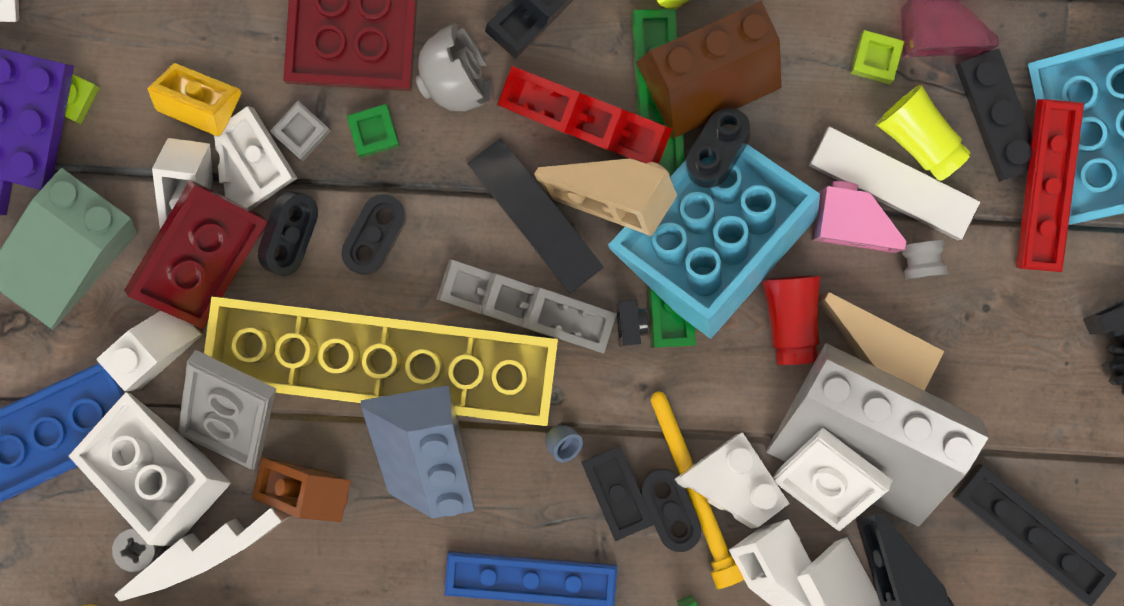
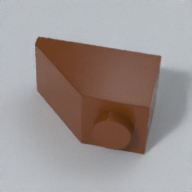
(301, 490)

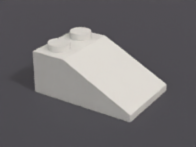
(149, 472)

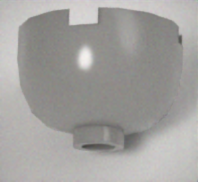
(452, 71)

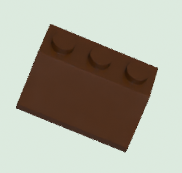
(714, 68)

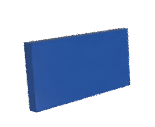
(49, 425)

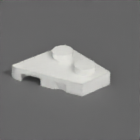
(250, 161)
(736, 482)

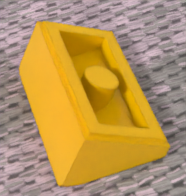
(194, 99)

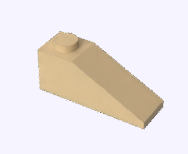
(614, 190)
(882, 343)

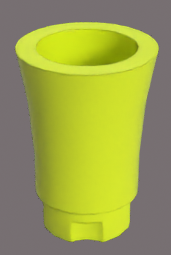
(924, 133)

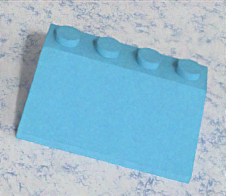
(1097, 80)
(720, 238)

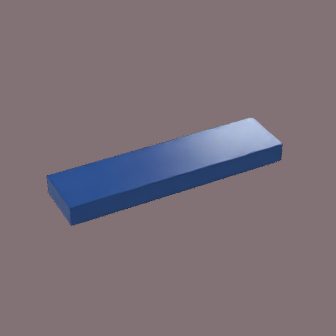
(530, 579)

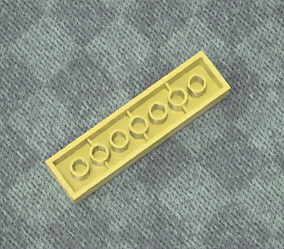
(378, 357)

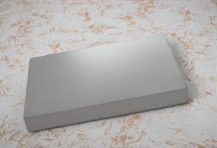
(225, 409)

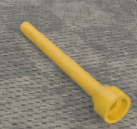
(725, 570)

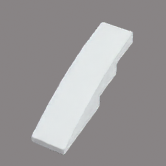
(191, 557)

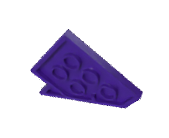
(31, 119)

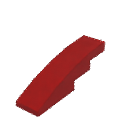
(584, 116)

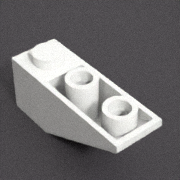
(771, 562)

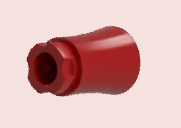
(793, 317)

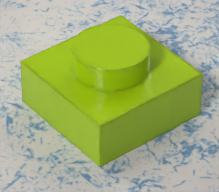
(80, 99)

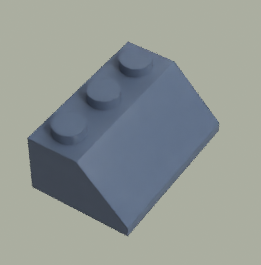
(421, 450)

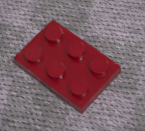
(195, 254)

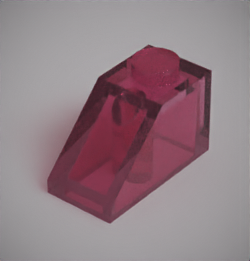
(943, 30)

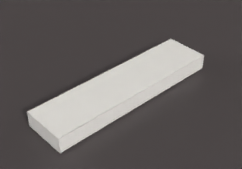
(895, 184)

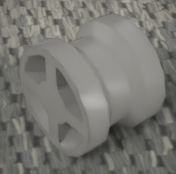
(924, 260)
(123, 551)

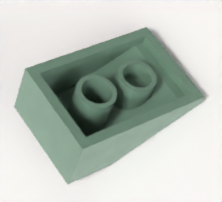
(61, 248)

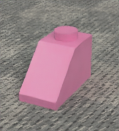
(855, 220)

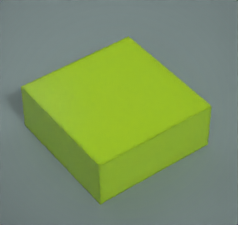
(877, 57)

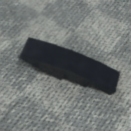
(523, 22)
(535, 216)

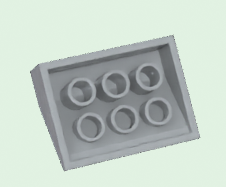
(890, 424)

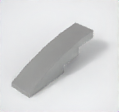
(526, 306)

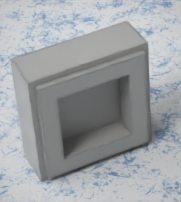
(300, 131)

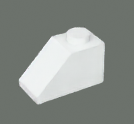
(175, 167)
(147, 350)

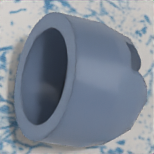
(563, 443)

